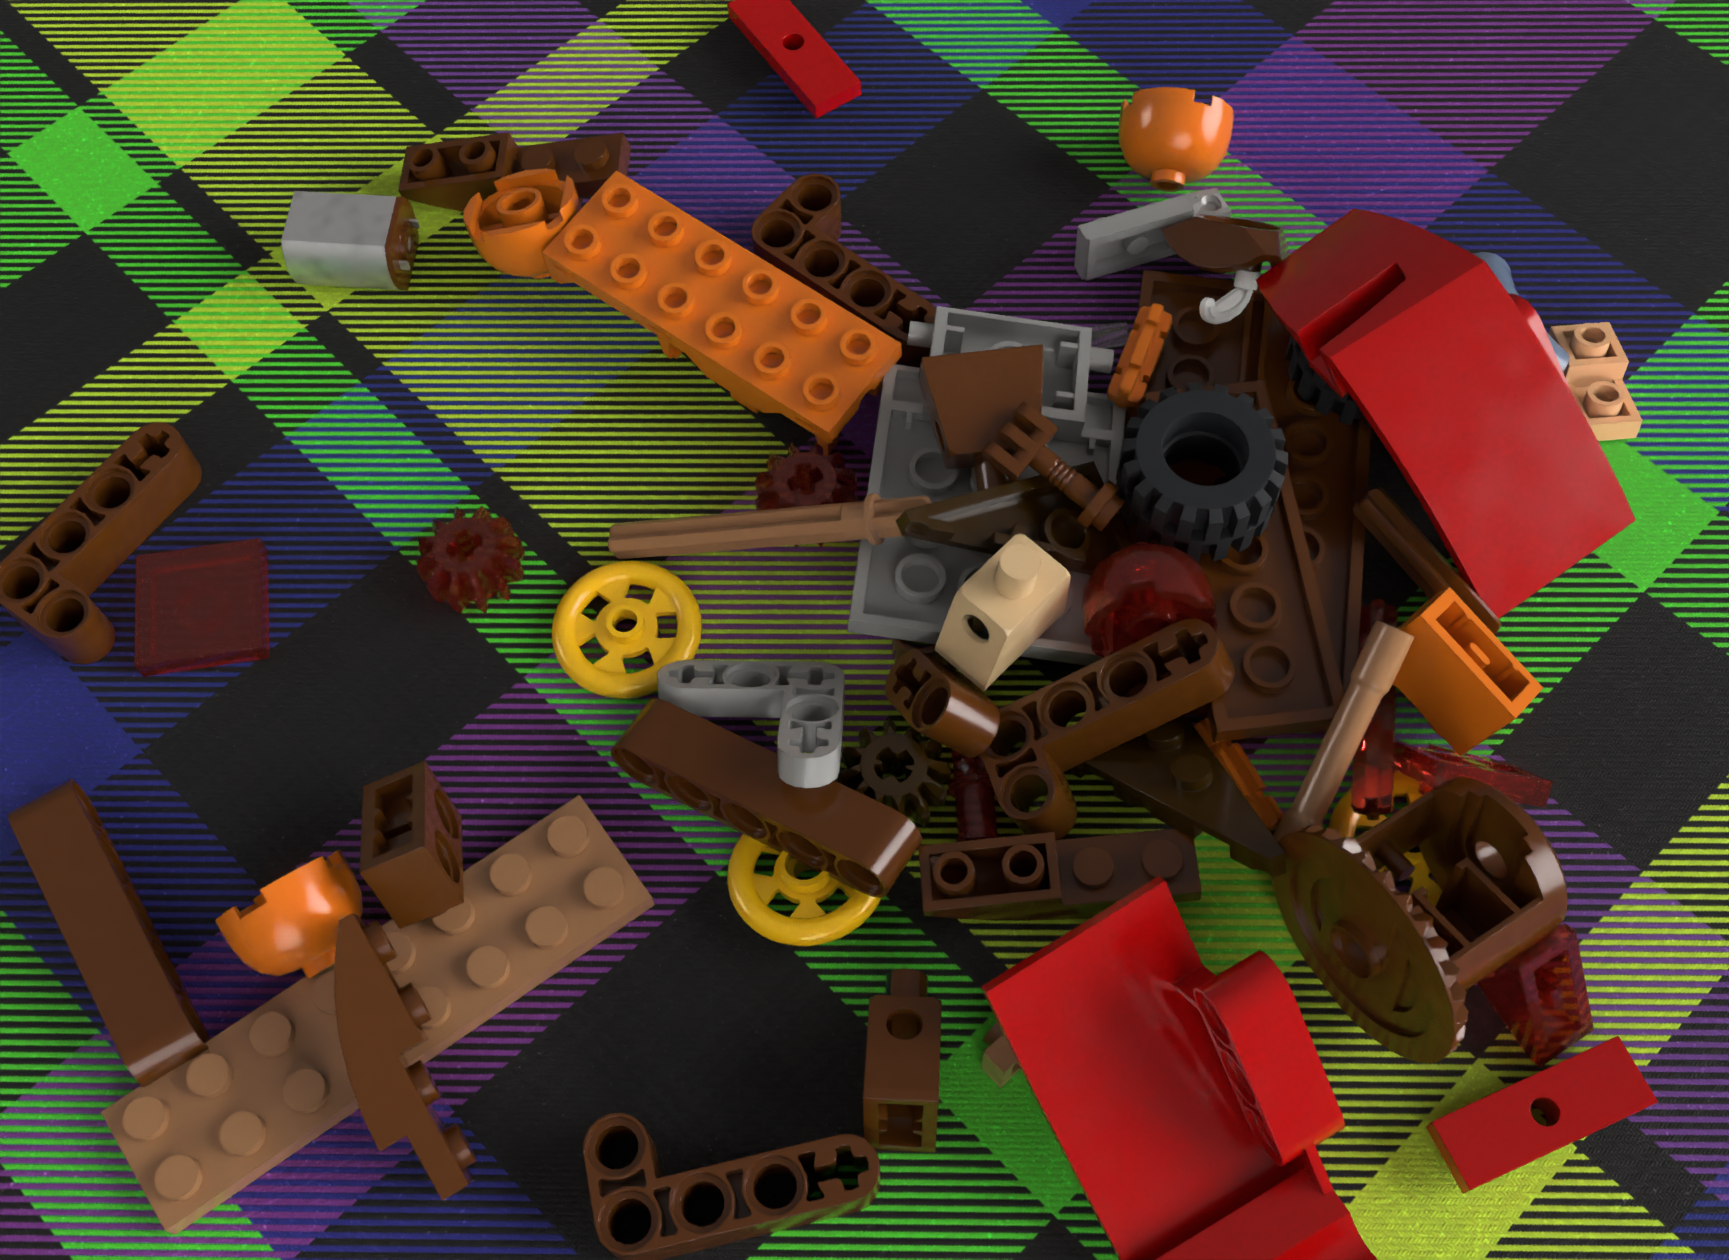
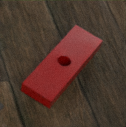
(796, 53)
(1574, 1095)

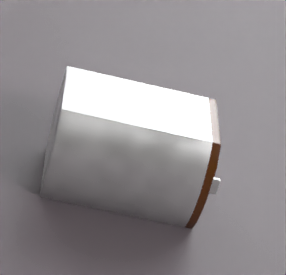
(350, 240)

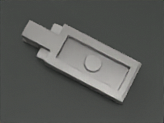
(1136, 235)

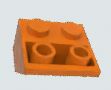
(1461, 673)

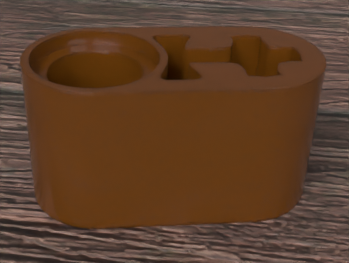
(942, 703)

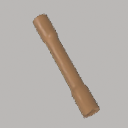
(1369, 682)

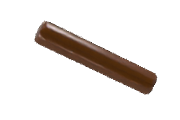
(1416, 553)

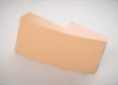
(1596, 379)

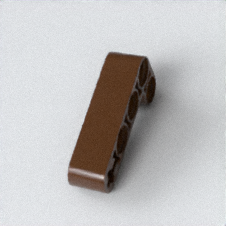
(801, 239)
(92, 538)
(1107, 721)
(736, 1180)

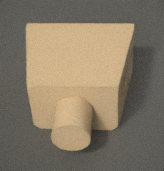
(1016, 600)

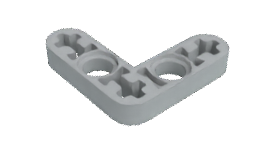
(800, 693)

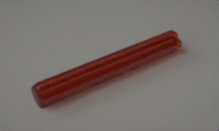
(1375, 758)

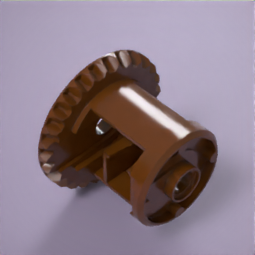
(1393, 954)

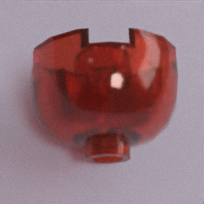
(1142, 593)

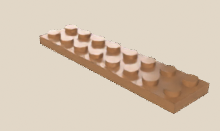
(282, 1069)

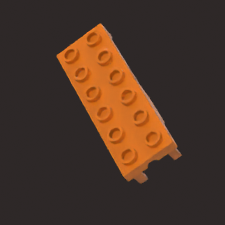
(724, 308)

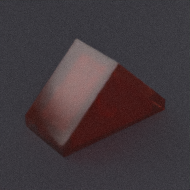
(1543, 995)

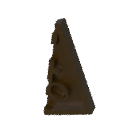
(1031, 507)
(1189, 790)

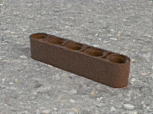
(741, 787)
(109, 932)

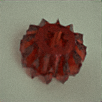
(805, 473)
(470, 560)

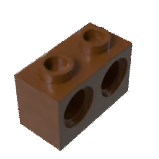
(411, 845)

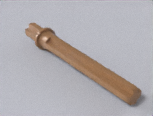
(836, 522)

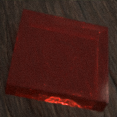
(201, 607)

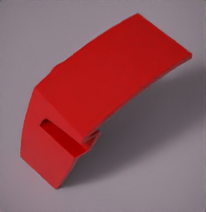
(1458, 396)
(1178, 1090)

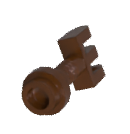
(1032, 451)

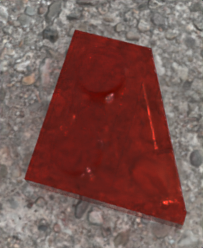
(1438, 764)

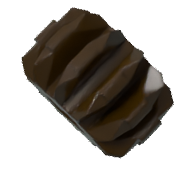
(899, 756)

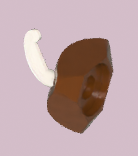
(1224, 247)

